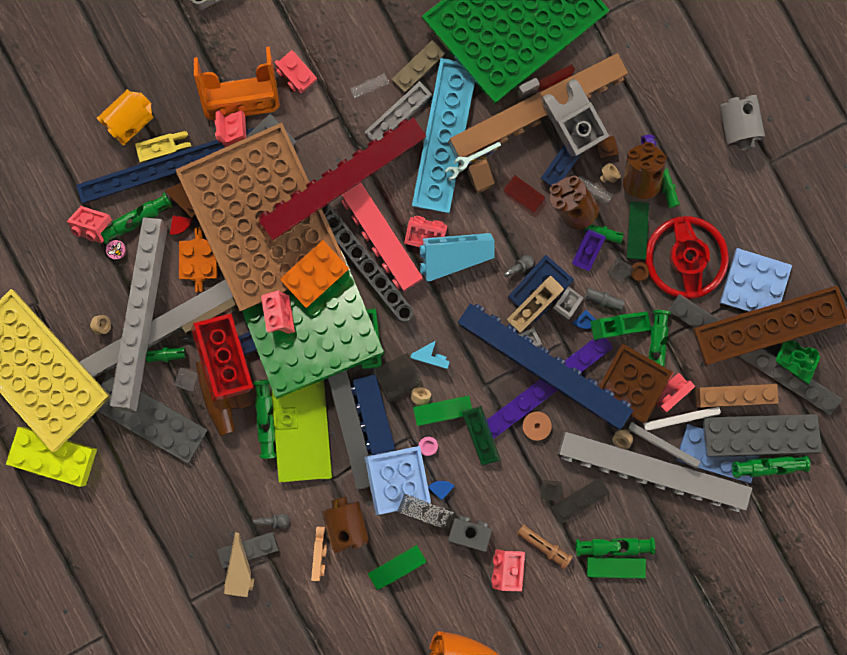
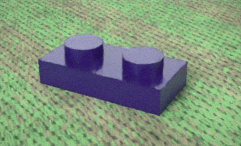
(588, 249)

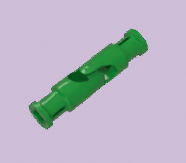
(147, 210)
(659, 336)
(264, 406)
(773, 466)
(601, 547)

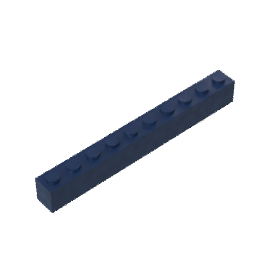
(545, 367)

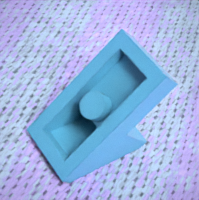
(425, 353)

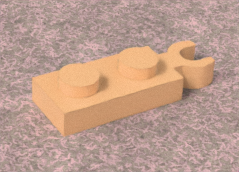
(319, 551)

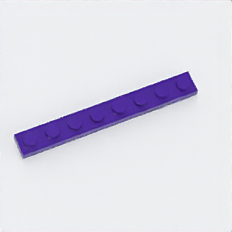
(540, 390)

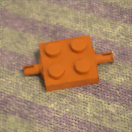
(197, 261)

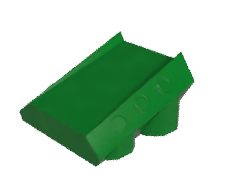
(798, 360)

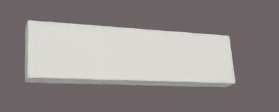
(681, 418)

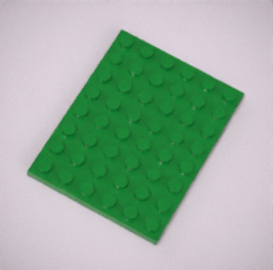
(509, 39)

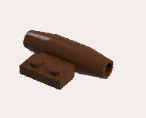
(220, 410)

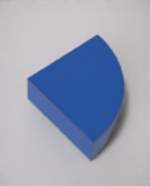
(583, 320)
(441, 488)

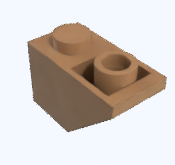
(480, 175)

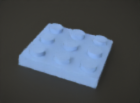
(754, 281)
(395, 474)

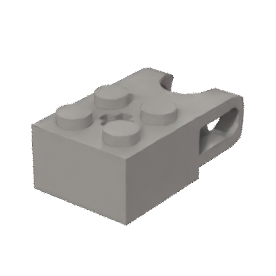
(574, 114)

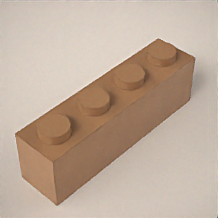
(736, 395)

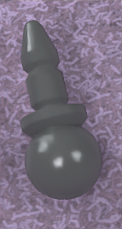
(525, 263)
(281, 521)

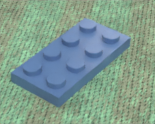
(694, 445)

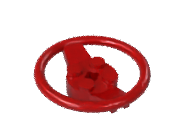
(690, 270)

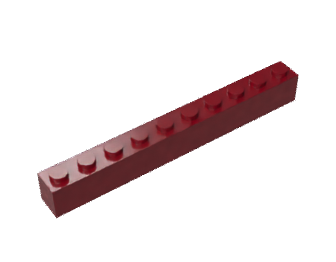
(340, 180)

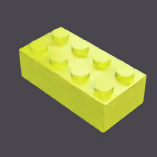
(68, 464)

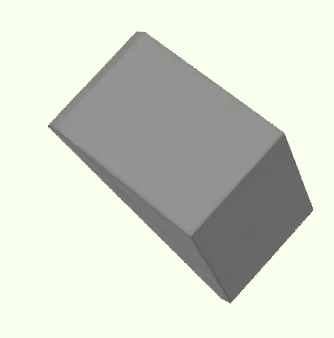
(567, 304)

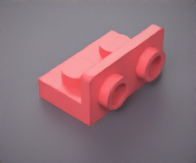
(295, 72)
(230, 128)
(89, 223)
(420, 228)
(278, 312)
(674, 392)
(508, 570)

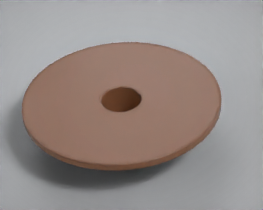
(537, 426)

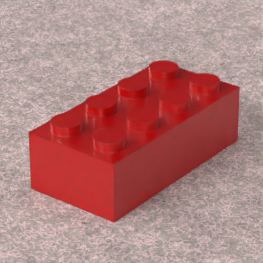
(221, 357)

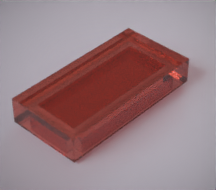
(556, 77)
(524, 193)

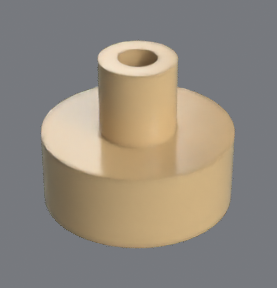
(610, 173)
(100, 324)
(420, 396)
(622, 439)

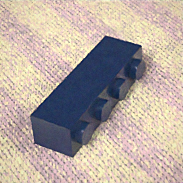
(373, 415)

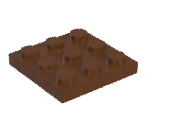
(636, 381)

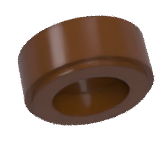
(640, 272)

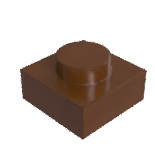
(607, 148)

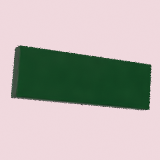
(637, 230)
(481, 435)

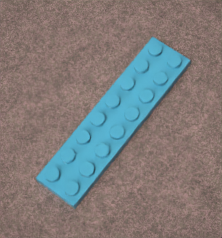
(446, 119)

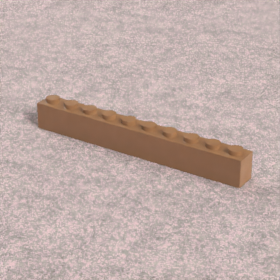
(531, 110)

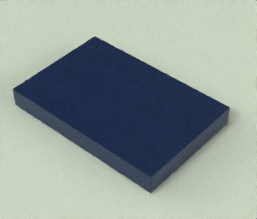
(544, 269)

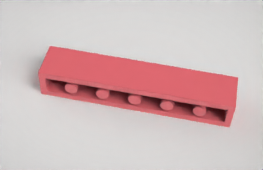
(382, 237)

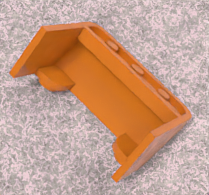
(250, 95)

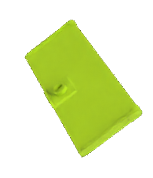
(302, 434)

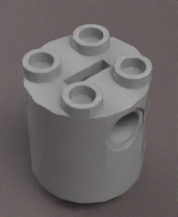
(742, 122)

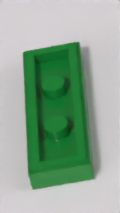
(616, 567)

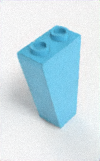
(454, 253)

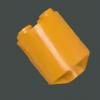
(126, 116)

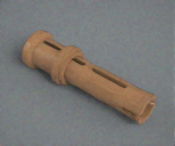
(552, 551)

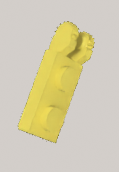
(161, 146)

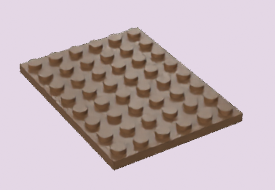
(230, 194)

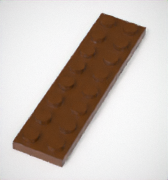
(771, 325)

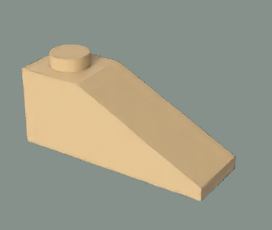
(535, 303)
(238, 575)

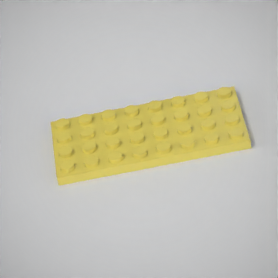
(43, 376)

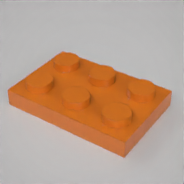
(314, 273)

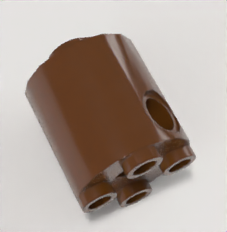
(644, 171)
(574, 202)
(345, 518)

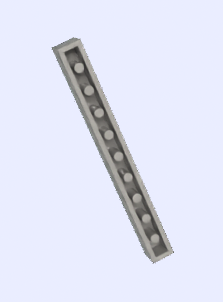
(139, 315)
(655, 471)

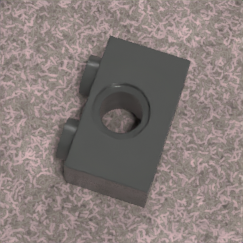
(479, 541)

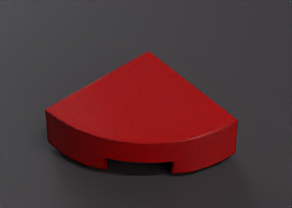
(179, 225)

